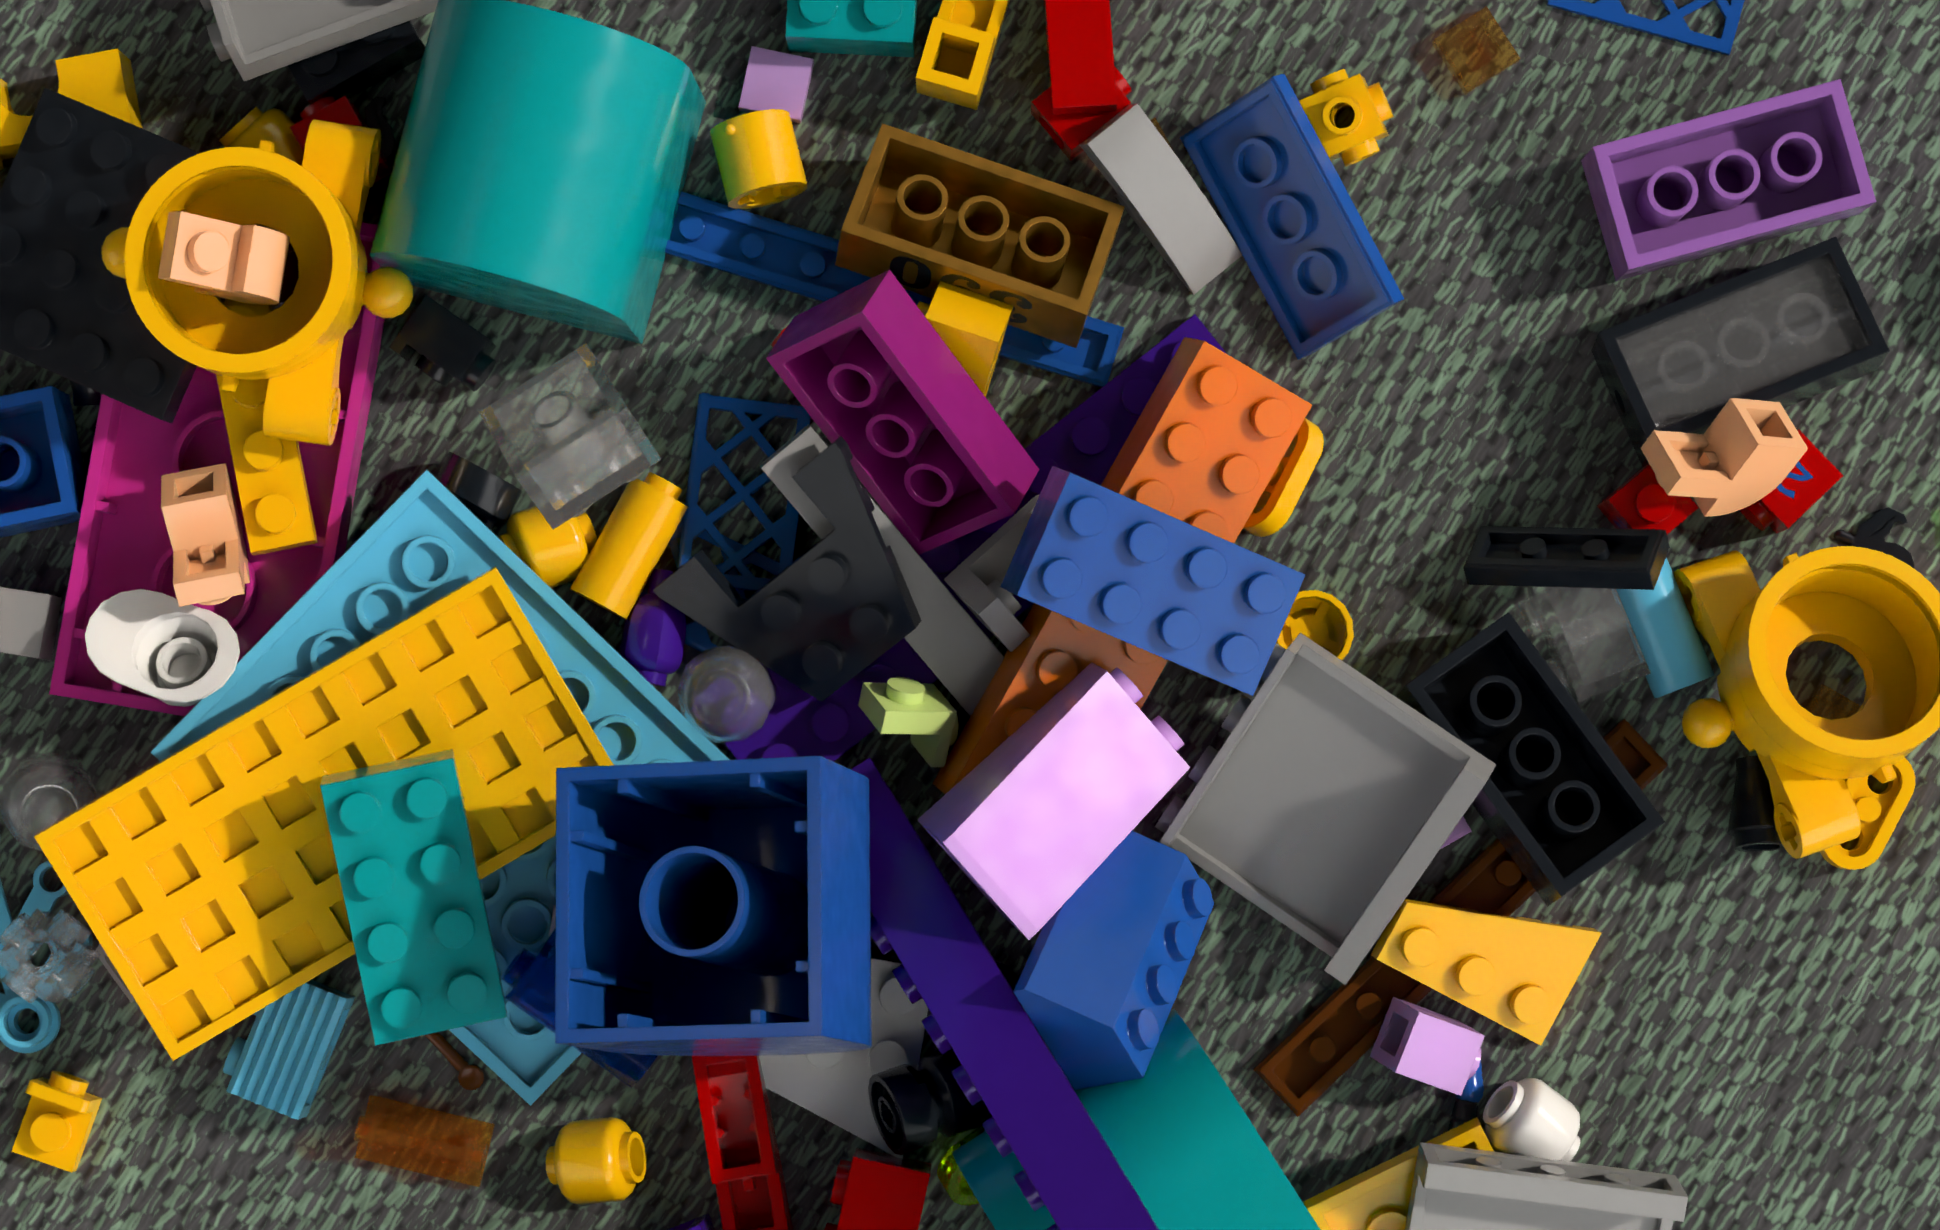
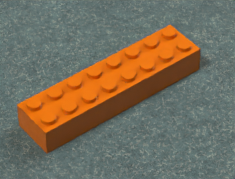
(1193, 454)

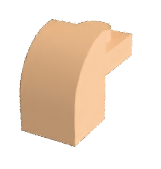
(224, 258)
(1733, 462)
(204, 535)

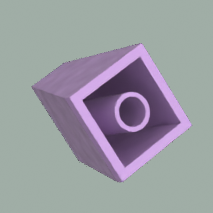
(1057, 797)

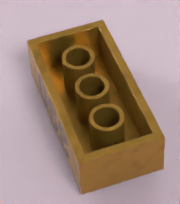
(981, 228)

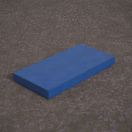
(1291, 217)

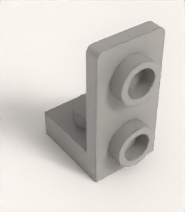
(981, 575)

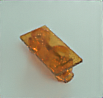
(424, 1140)

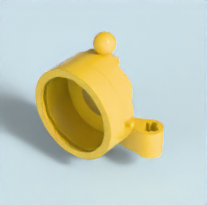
(303, 338)
(1833, 595)

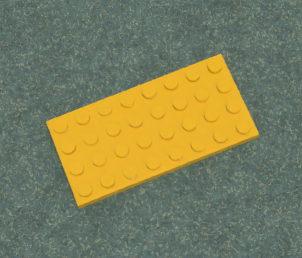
(220, 860)

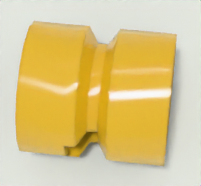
(1321, 620)

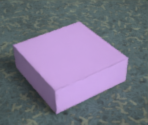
(776, 82)

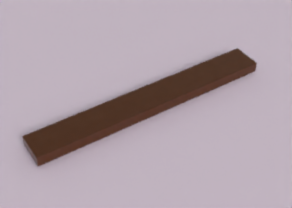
(1353, 1014)

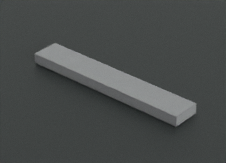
(947, 634)

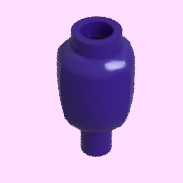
(654, 634)

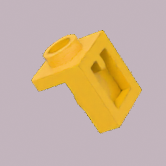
(57, 1120)

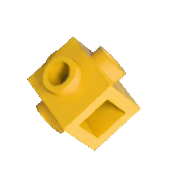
(1370, 109)

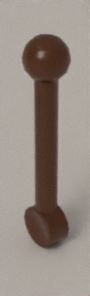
(471, 1075)

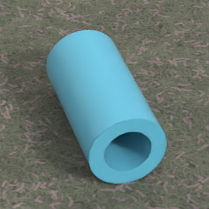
(1666, 635)

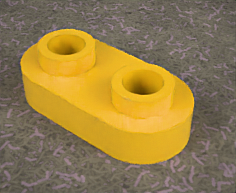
(1287, 482)
(1877, 817)

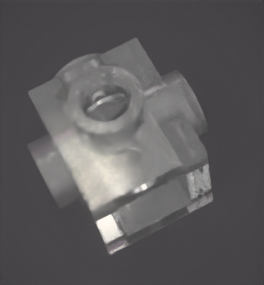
(69, 961)

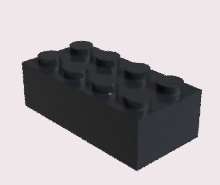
(1556, 786)

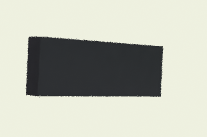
(1567, 557)

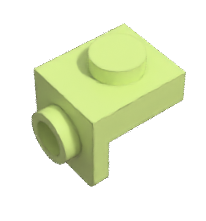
(912, 709)

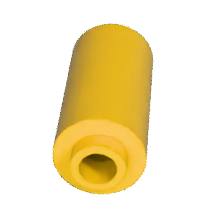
(630, 544)

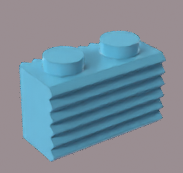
(288, 1049)

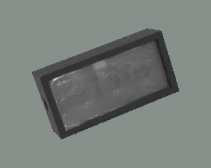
(1753, 337)

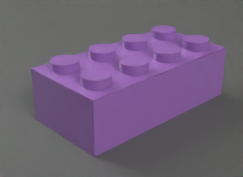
(1728, 180)

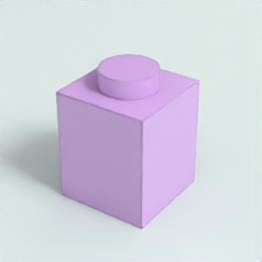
(1428, 1046)

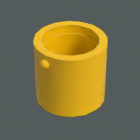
(758, 159)

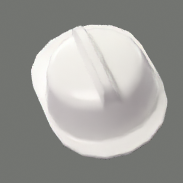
(162, 648)

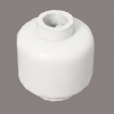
(1532, 1121)

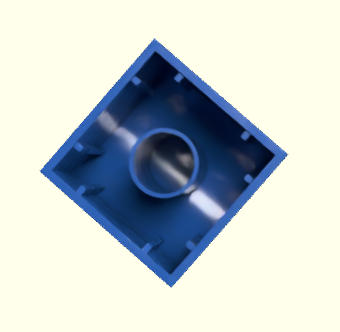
(713, 908)

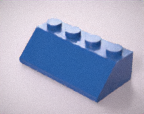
(1115, 962)

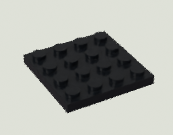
(58, 302)

